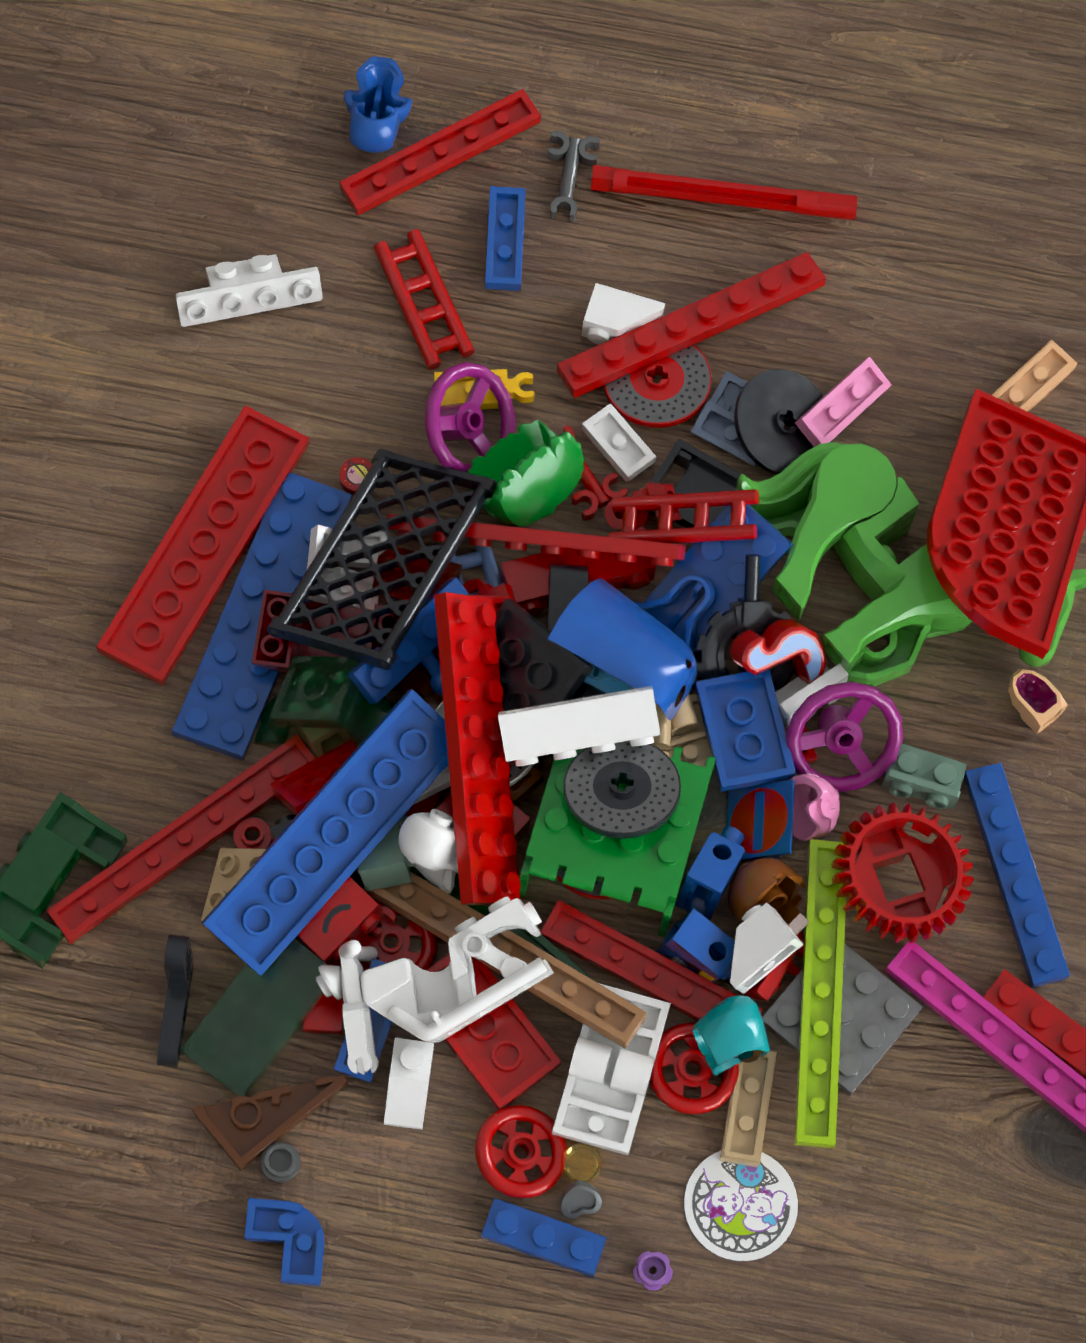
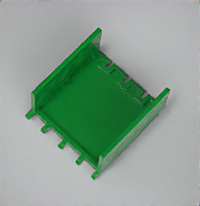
(639, 864)

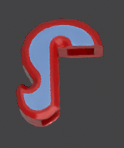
(778, 644)

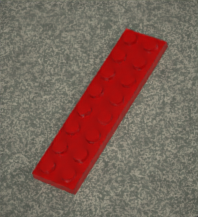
(202, 545)
(476, 749)

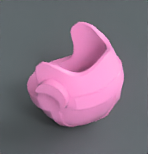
(814, 807)

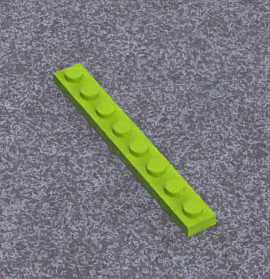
(820, 1001)

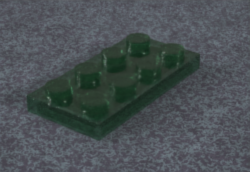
(256, 1018)

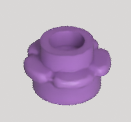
(648, 1260)

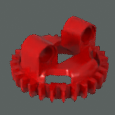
(883, 843)

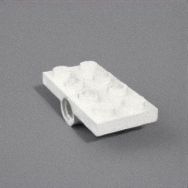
(610, 1082)

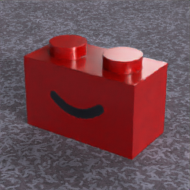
(341, 920)

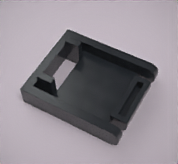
(701, 475)

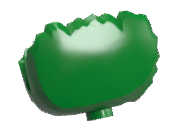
(531, 473)

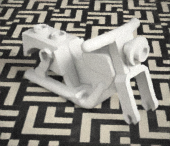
(425, 1001)

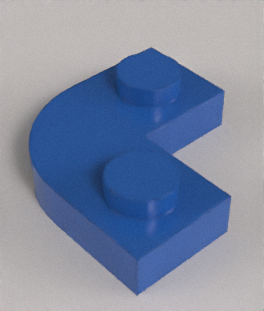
(296, 1229)

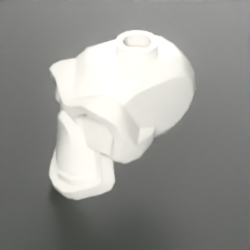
(431, 844)

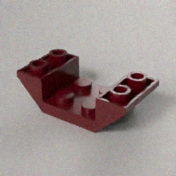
(278, 653)

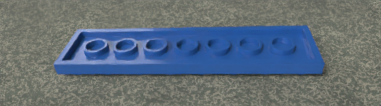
(228, 689)
(332, 834)

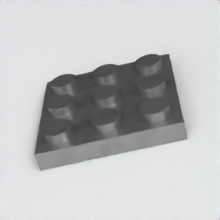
(871, 1018)

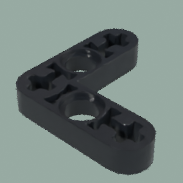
(179, 972)

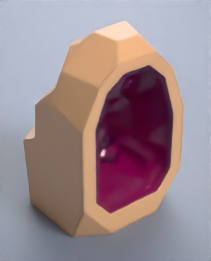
(1035, 699)

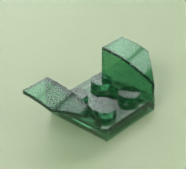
(320, 696)

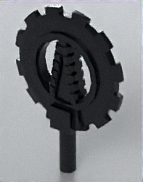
(744, 615)

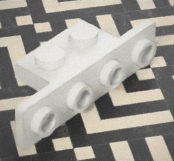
(247, 289)

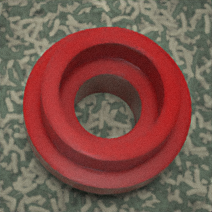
(249, 824)

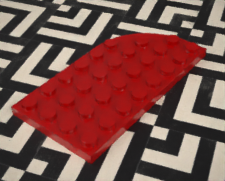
(1009, 521)

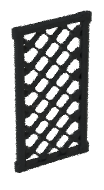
(420, 583)

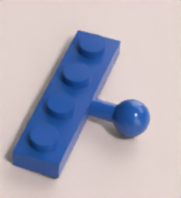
(415, 648)

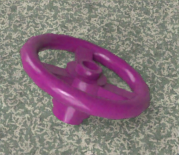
(465, 419)
(842, 733)

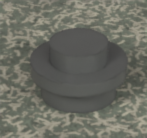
(280, 1162)

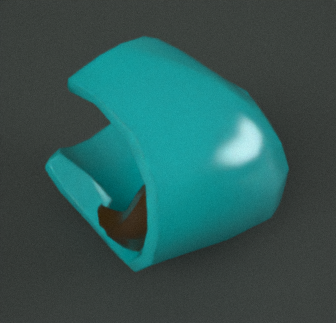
(731, 1034)

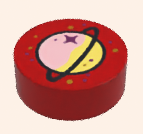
(353, 473)

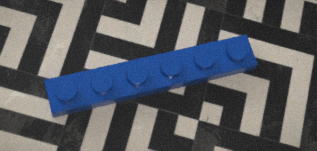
(1016, 875)

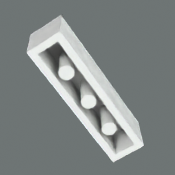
(579, 724)

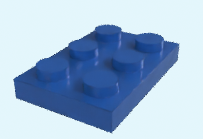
(744, 730)

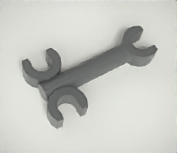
(573, 151)

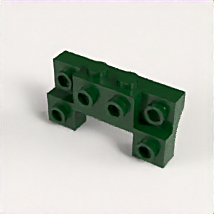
(41, 869)

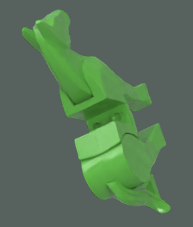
(858, 506)

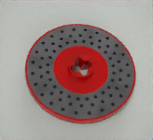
(671, 402)

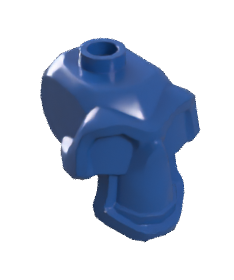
(376, 106)

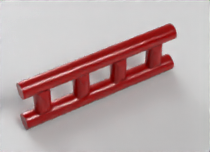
(417, 319)
(701, 502)

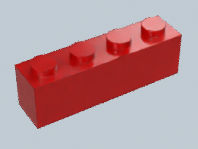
(531, 574)

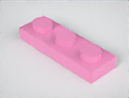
(843, 403)

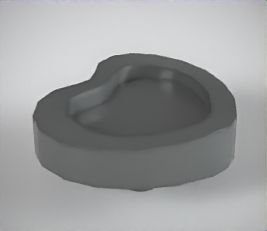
(579, 1199)

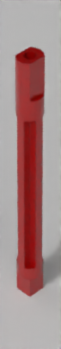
(721, 192)

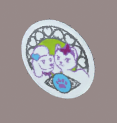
(740, 1208)

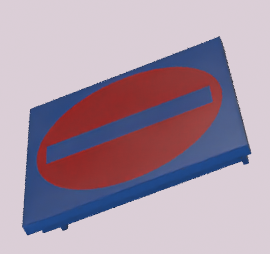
(764, 818)

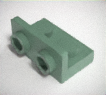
(925, 777)

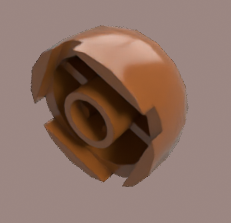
(763, 882)

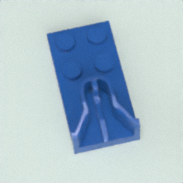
(712, 578)

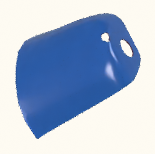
(626, 643)

